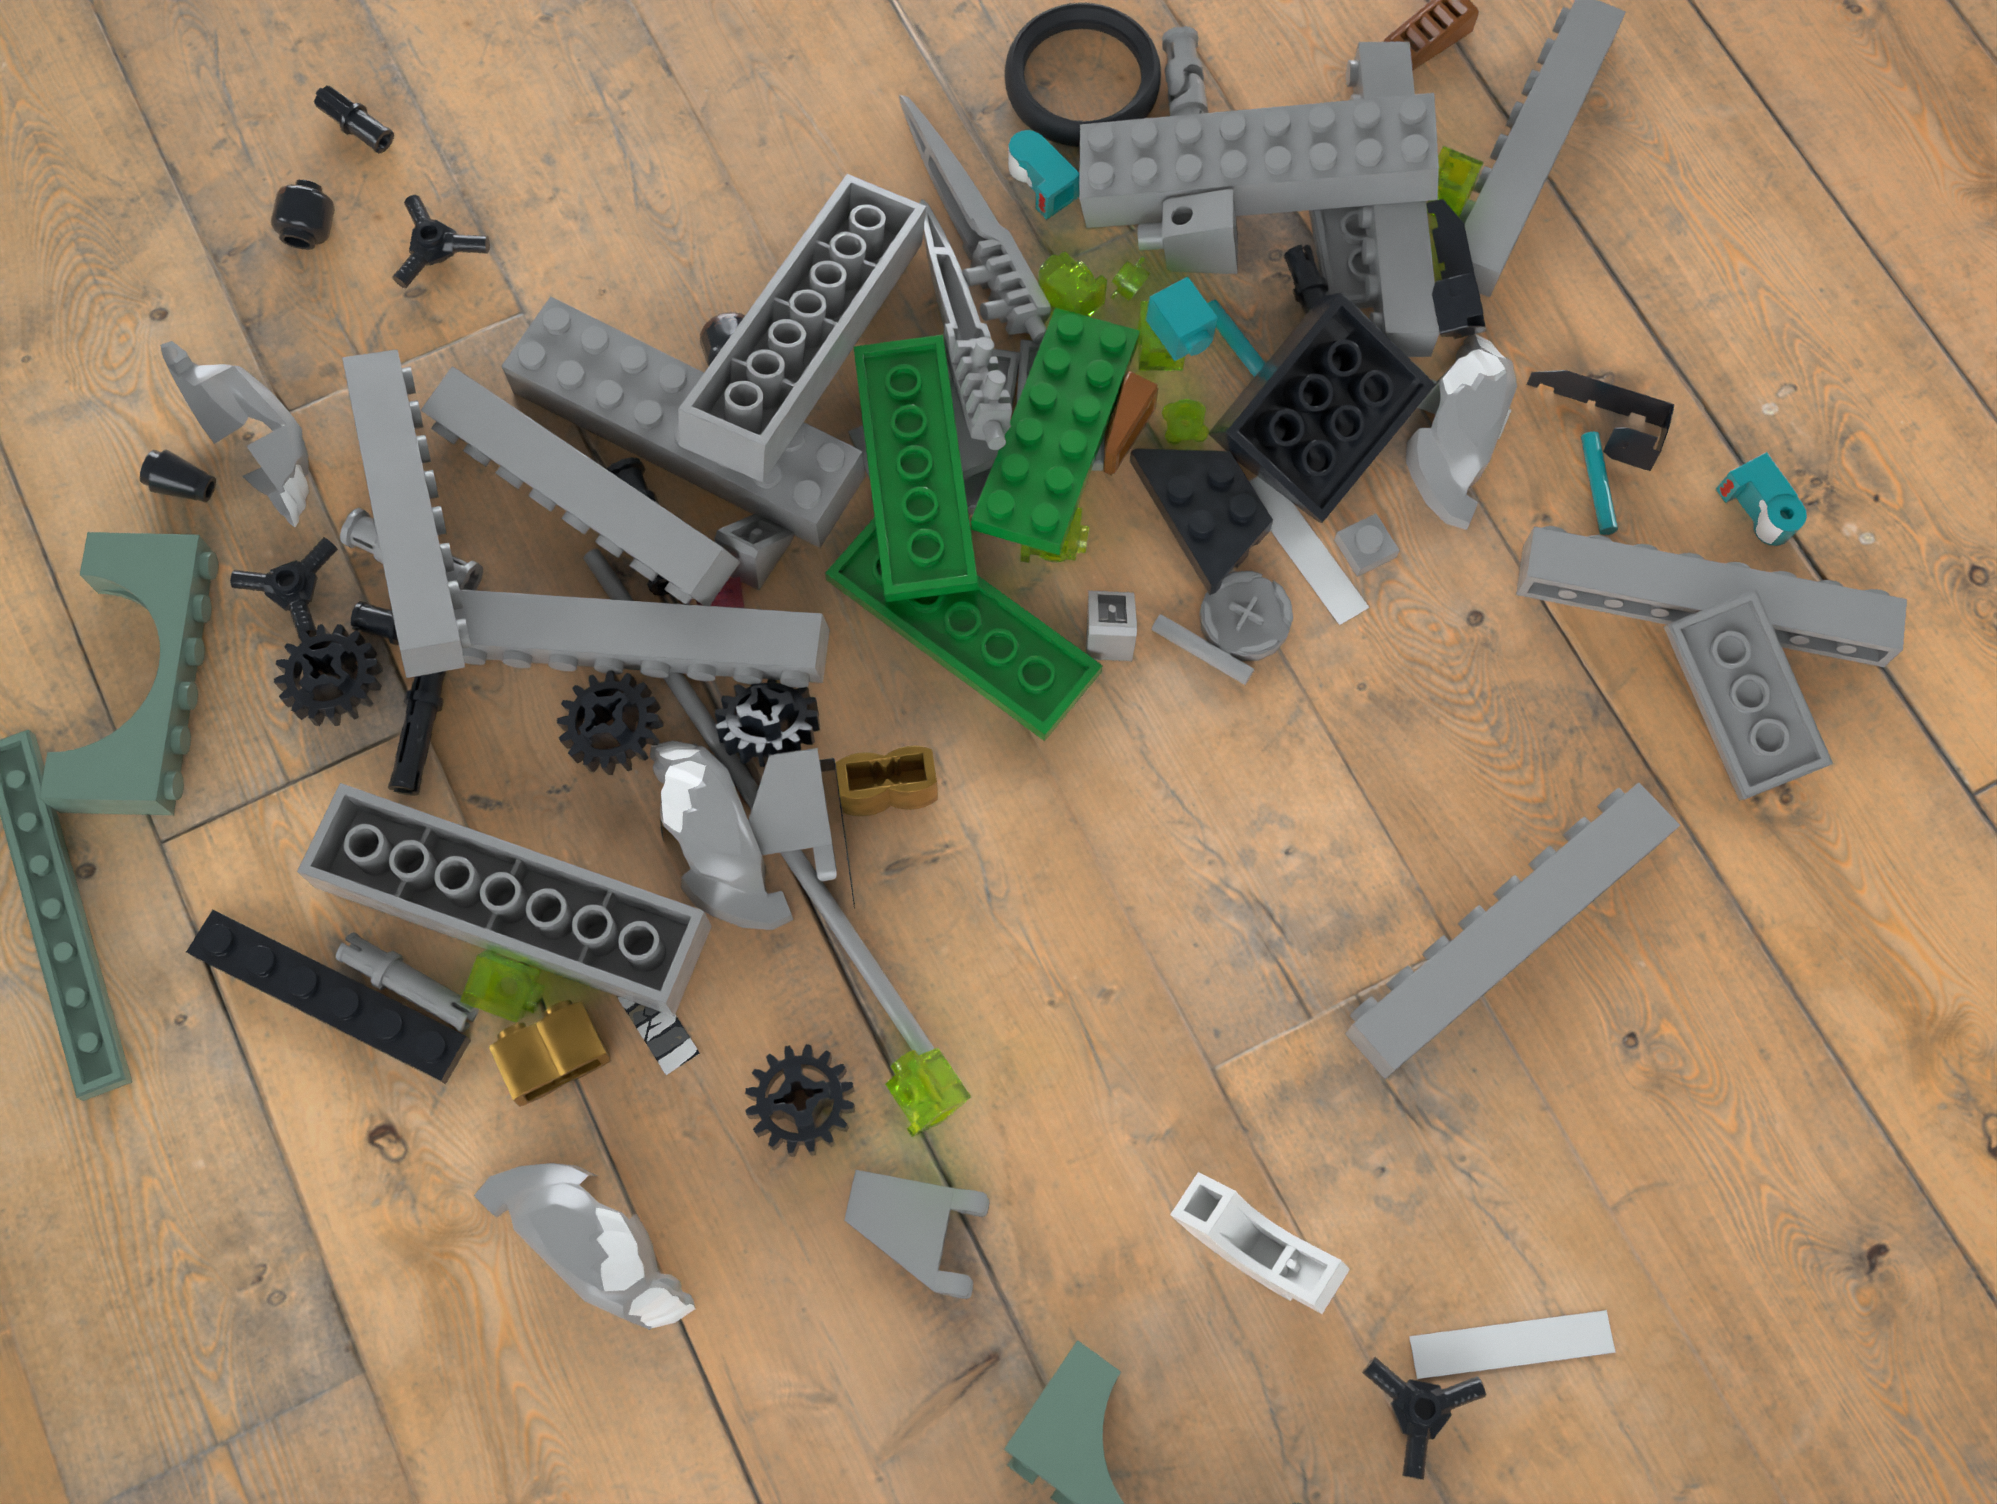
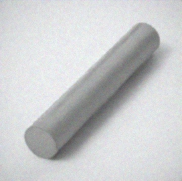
(1202, 649)

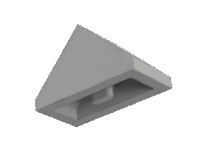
(756, 545)
(1111, 625)

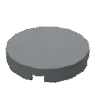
(1247, 616)

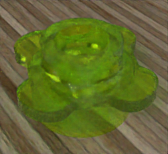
(1130, 279)
(1185, 410)

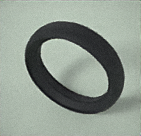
(1072, 17)

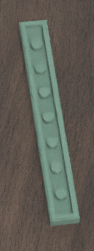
(59, 923)

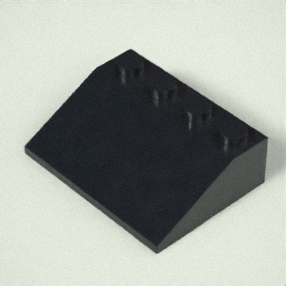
(1323, 406)

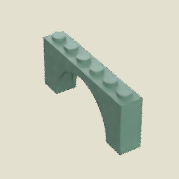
(141, 761)
(1065, 1432)

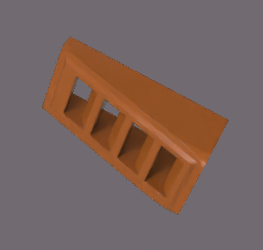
(1455, 15)
(1133, 410)

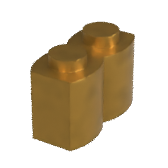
(876, 782)
(549, 1052)

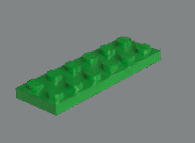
(1056, 431)
(915, 469)
(978, 639)

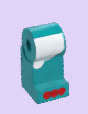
(1044, 170)
(1766, 499)

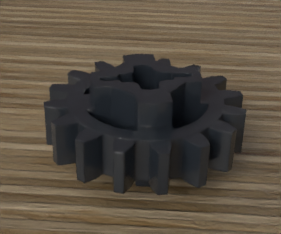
(326, 695)
(766, 720)
(614, 744)
(777, 1105)

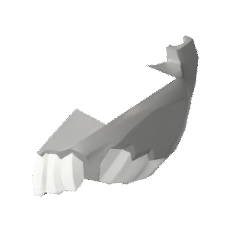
(223, 401)
(1464, 430)
(715, 837)
(587, 1243)

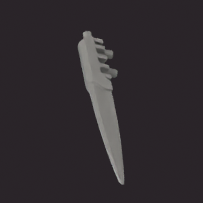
(993, 252)
(967, 342)

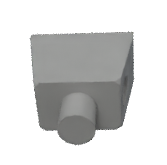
(1196, 233)

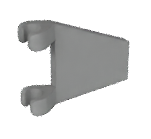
(793, 810)
(911, 1224)

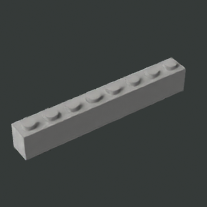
(1536, 135)
(1397, 232)
(581, 487)
(403, 514)
(1670, 586)
(645, 637)
(1510, 930)

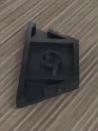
(1205, 506)

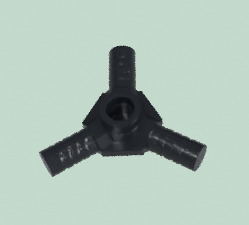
(433, 242)
(290, 584)
(1421, 1409)

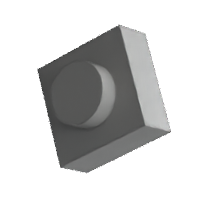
(1366, 545)

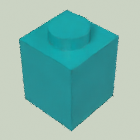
(1181, 319)

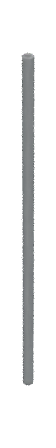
(795, 859)

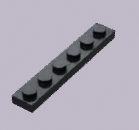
(329, 996)

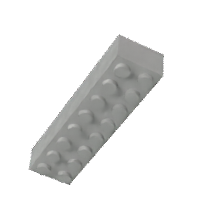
(1269, 157)
(801, 328)
(633, 400)
(506, 899)

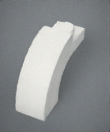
(1258, 1245)

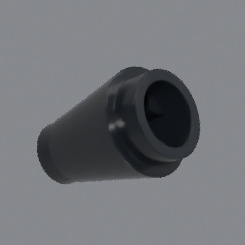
(176, 477)

